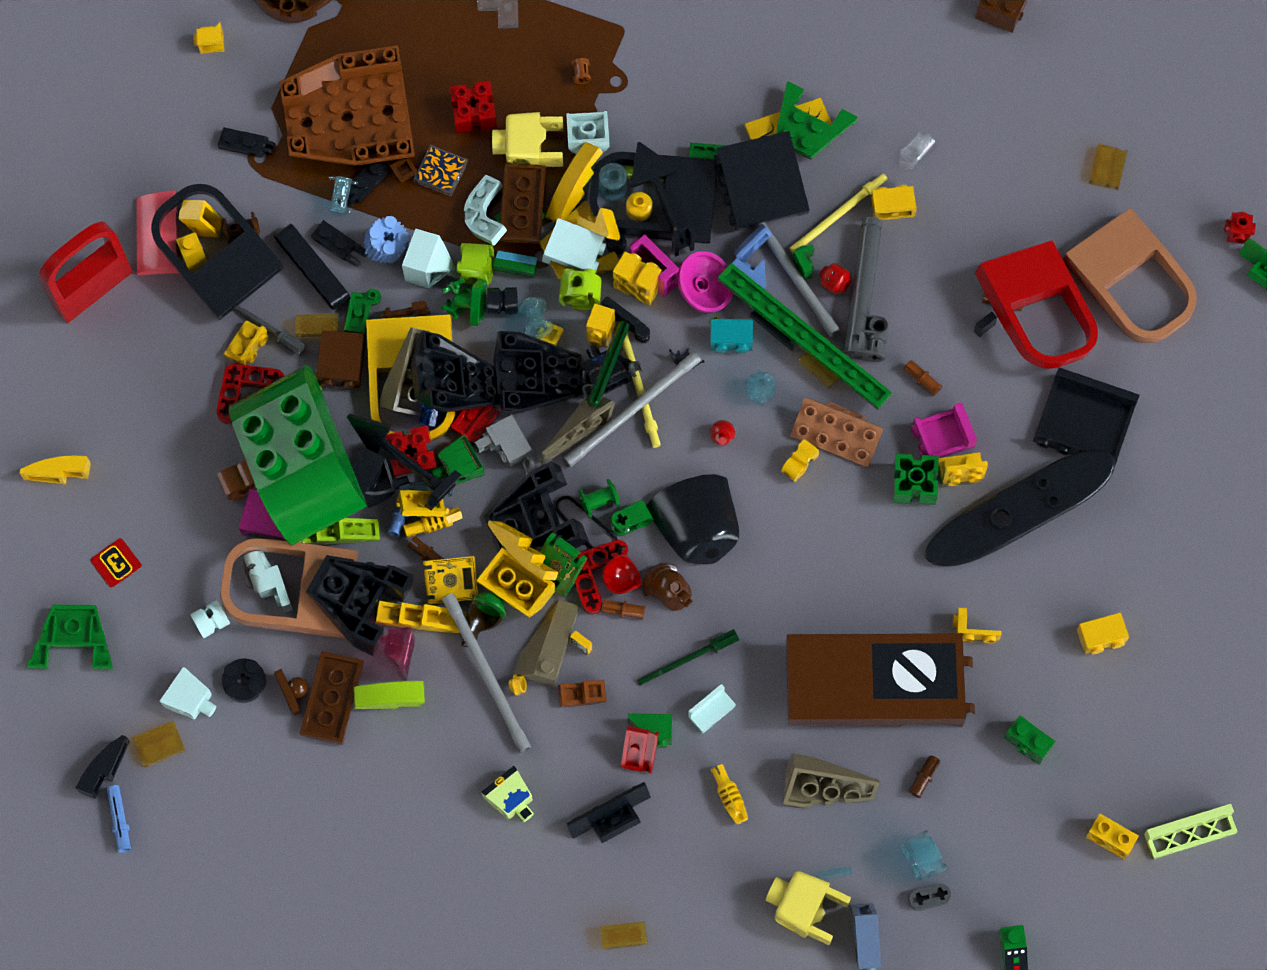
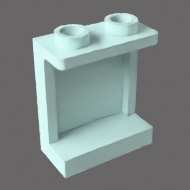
(574, 246)

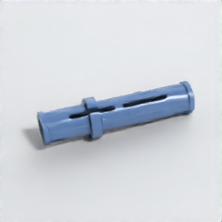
(119, 827)

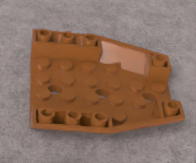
(354, 85)

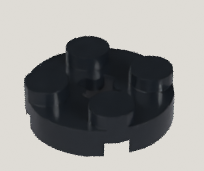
(233, 673)

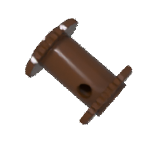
(232, 230)

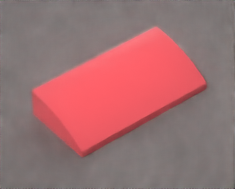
(149, 257)

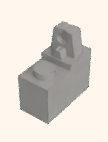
(506, 438)

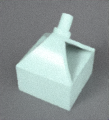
(427, 260)

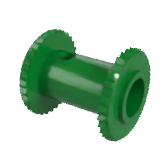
(599, 498)

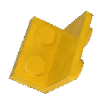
(962, 468)

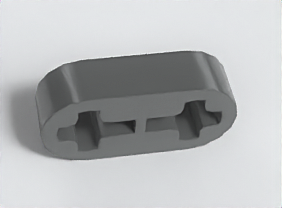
(928, 892)

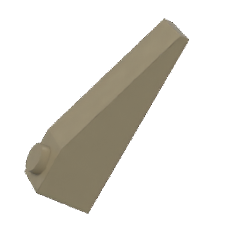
(398, 388)
(580, 425)
(546, 650)
(818, 782)

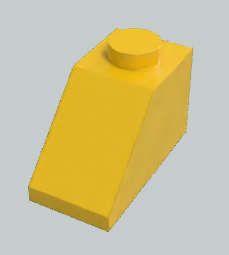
(192, 251)

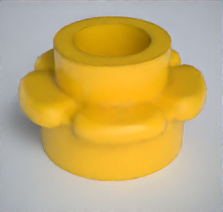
(517, 684)

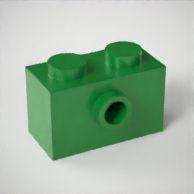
(1029, 739)

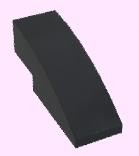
(103, 767)

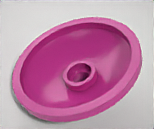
(703, 269)

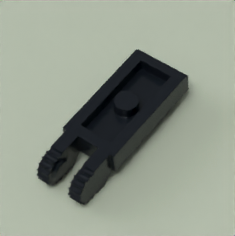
(337, 243)
(639, 329)

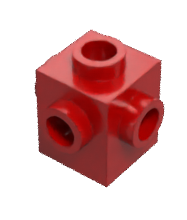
(1239, 227)

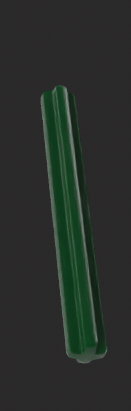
(608, 364)

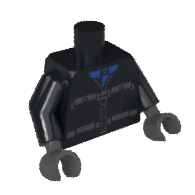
(619, 376)

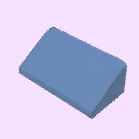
(752, 243)

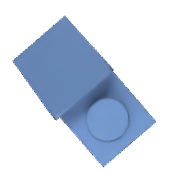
(757, 274)

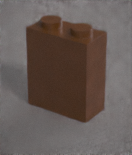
(340, 359)

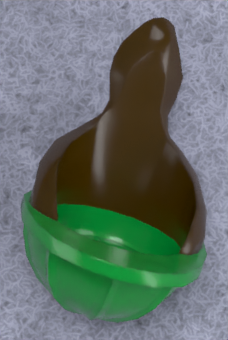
(485, 613)

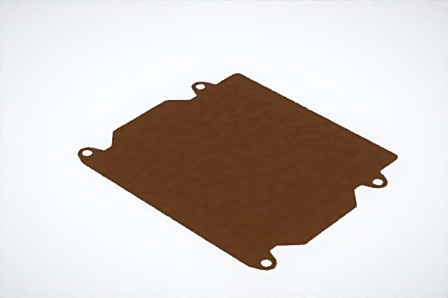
(446, 47)

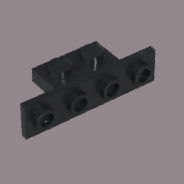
(612, 816)

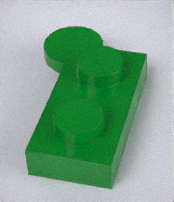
(360, 309)

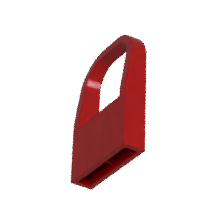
(90, 277)
(1027, 279)

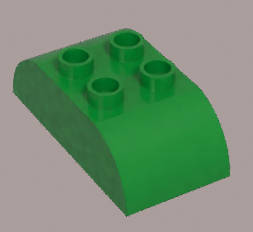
(296, 455)

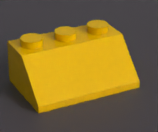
(516, 584)

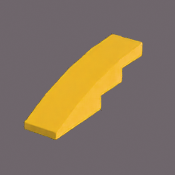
(570, 187)
(519, 547)
(416, 617)

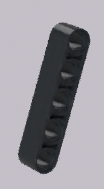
(312, 266)

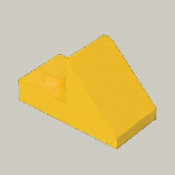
(603, 224)

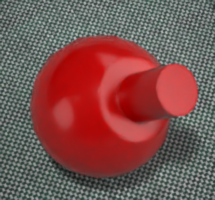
(722, 432)

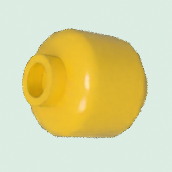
(639, 206)

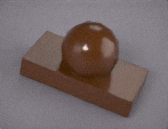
(295, 688)

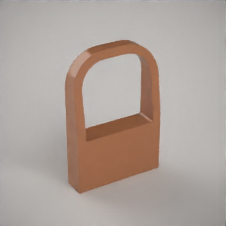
(1113, 255)
(309, 616)

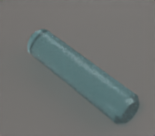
(835, 873)

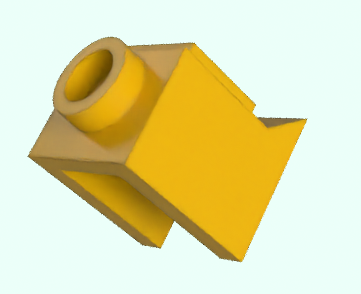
(209, 39)

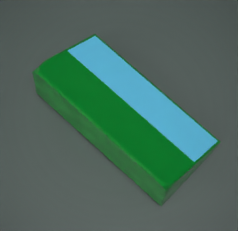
(515, 264)

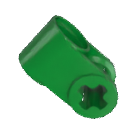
(634, 517)

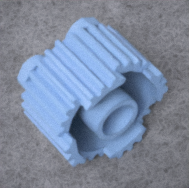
(386, 240)

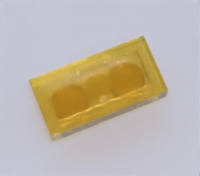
(312, 324)
(623, 935)

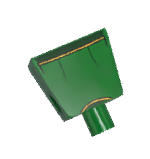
(459, 457)

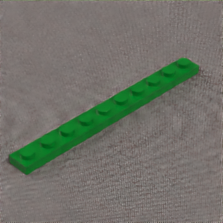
(804, 336)

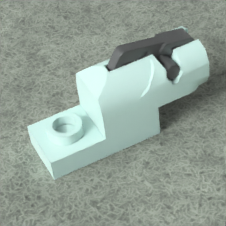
(265, 579)

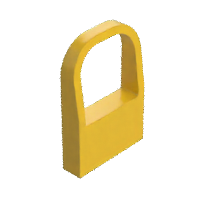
(384, 344)

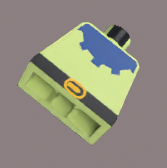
(509, 795)

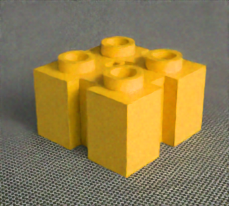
(636, 278)

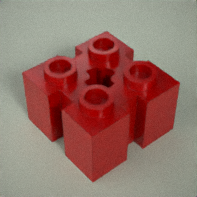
(473, 107)
(418, 439)

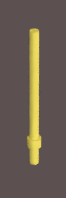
(866, 191)
(650, 424)

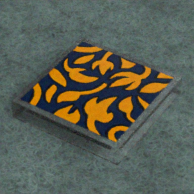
(440, 170)

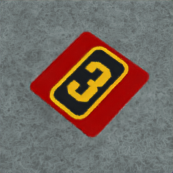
(116, 562)

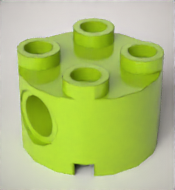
(476, 263)
(580, 289)

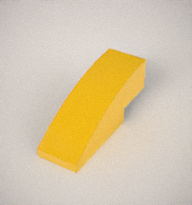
(57, 469)

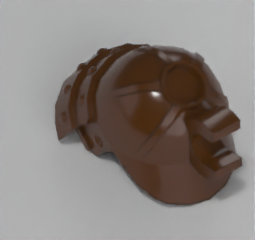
(667, 586)

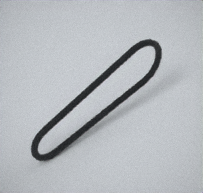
(596, 520)

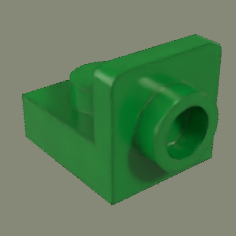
(803, 262)

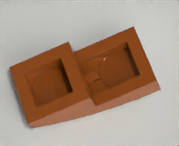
(582, 693)

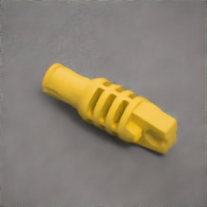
(433, 523)
(730, 795)

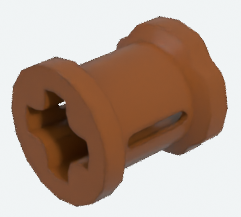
(581, 71)

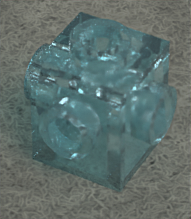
(761, 393)

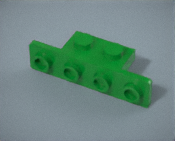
(1258, 256)

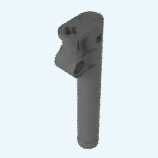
(860, 335)

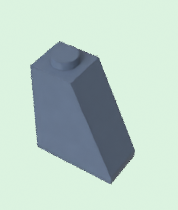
(866, 936)

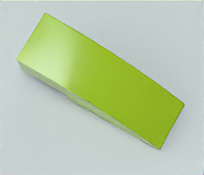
(389, 695)

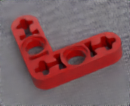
(242, 380)
(590, 566)

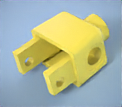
(524, 138)
(802, 904)

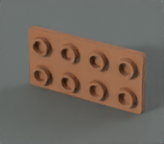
(837, 431)

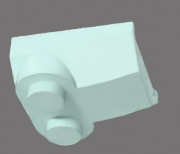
(587, 128)

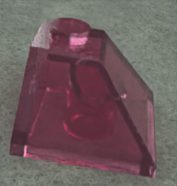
(399, 649)

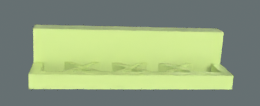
(1187, 823)

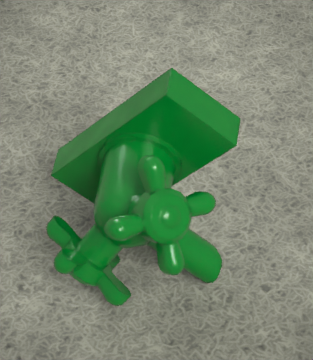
(474, 301)

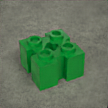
(925, 471)

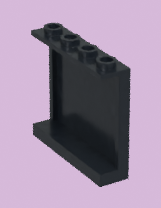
(761, 180)
(1085, 415)

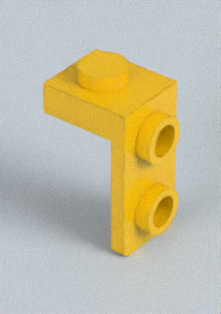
(969, 635)

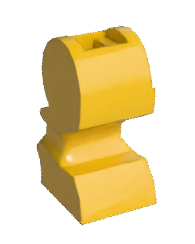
(798, 462)

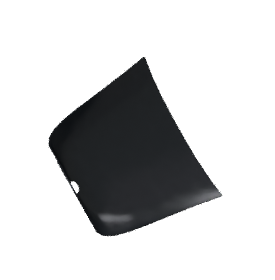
(692, 512)

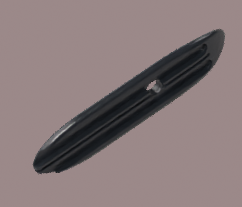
(1029, 506)

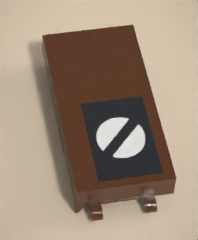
(876, 679)

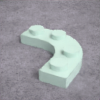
(476, 208)

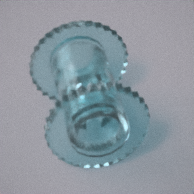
(613, 182)
(341, 191)
(533, 310)

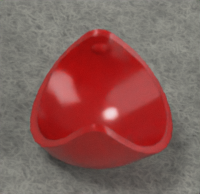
(621, 575)

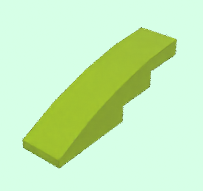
(346, 531)

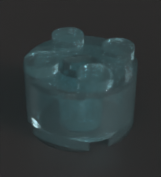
(924, 856)

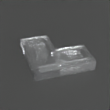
(506, 10)

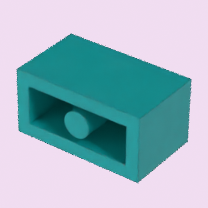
(731, 335)

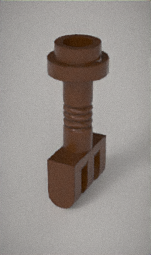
(418, 309)

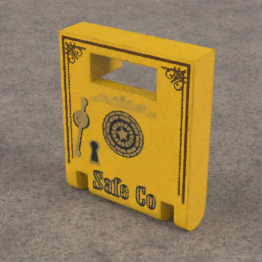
(447, 578)

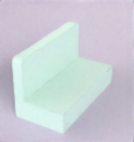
(711, 709)

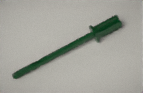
(715, 644)

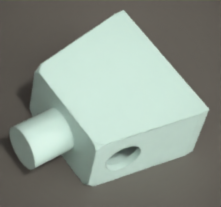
(188, 696)

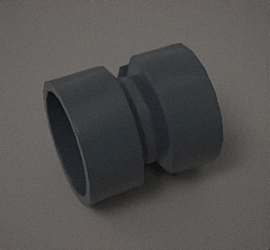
(502, 300)

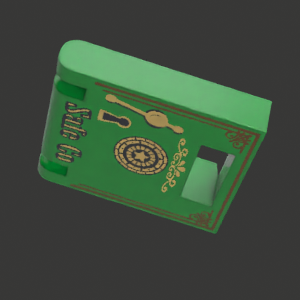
(562, 558)

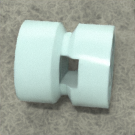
(210, 618)

